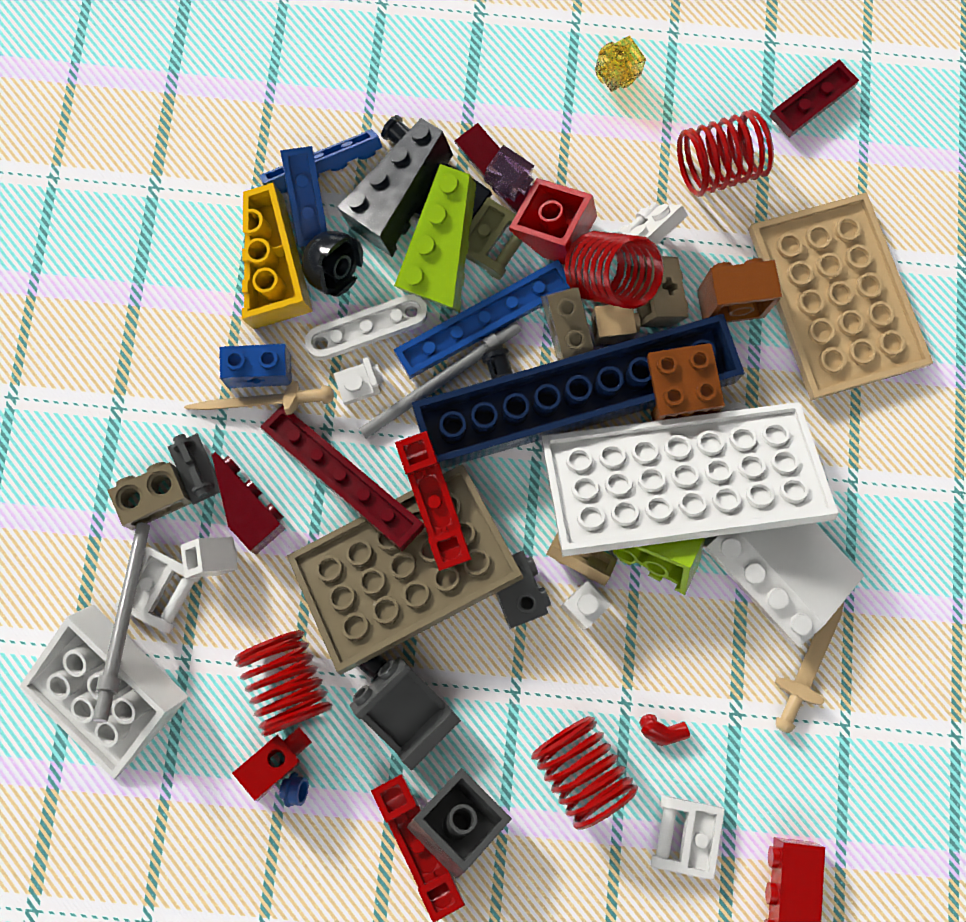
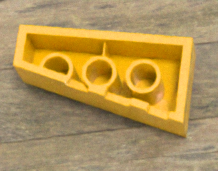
(272, 266)

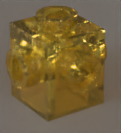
(619, 64)

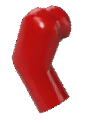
(661, 734)

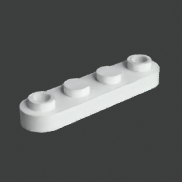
(366, 327)

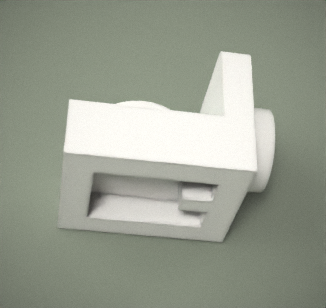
(358, 382)

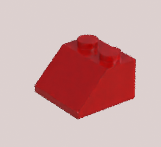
(553, 218)

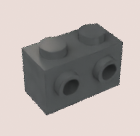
(523, 599)

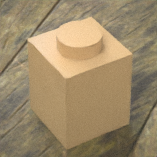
(614, 324)

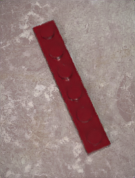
(343, 478)

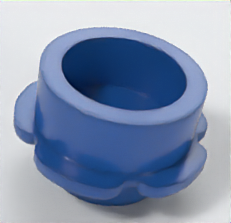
(294, 790)

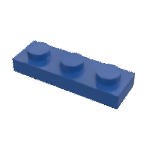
(303, 193)

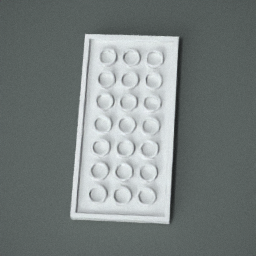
(685, 479)

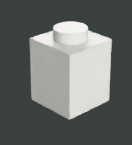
(209, 557)
(585, 605)

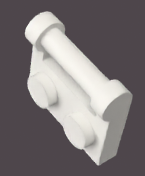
(153, 579)
(699, 838)

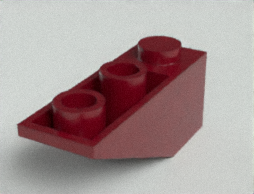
(244, 511)

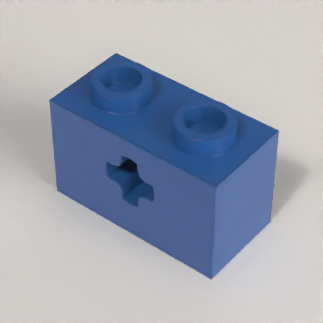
(255, 365)

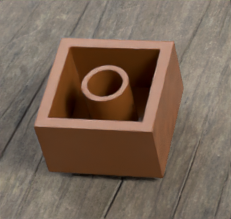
(740, 290)

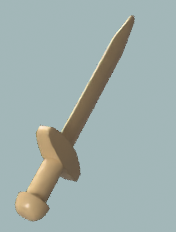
(289, 399)
(800, 688)

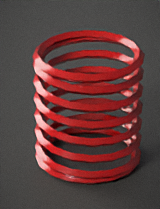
(715, 151)
(619, 245)
(299, 712)
(617, 789)

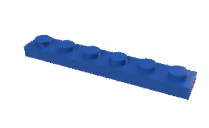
(480, 320)

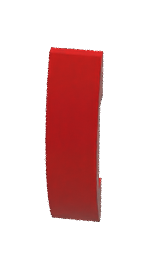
(433, 500)
(433, 880)

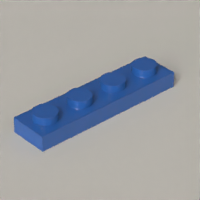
(332, 158)

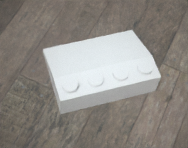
(789, 574)
(66, 682)

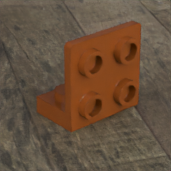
(685, 382)

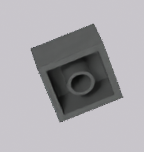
(459, 823)

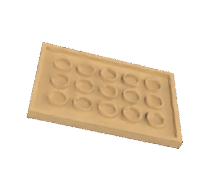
(841, 296)

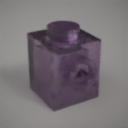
(509, 174)

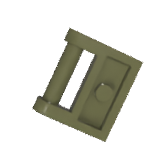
(484, 234)

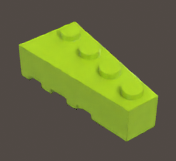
(440, 241)
(669, 560)

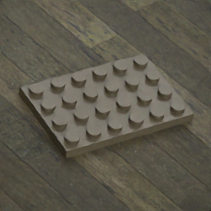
(376, 597)

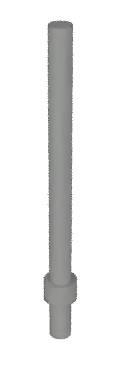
(490, 343)
(109, 682)

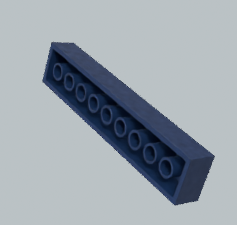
(562, 394)

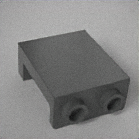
(404, 712)

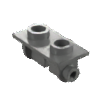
(194, 467)

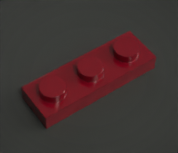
(814, 98)

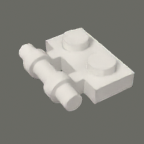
(655, 222)

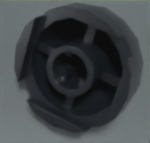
(331, 261)

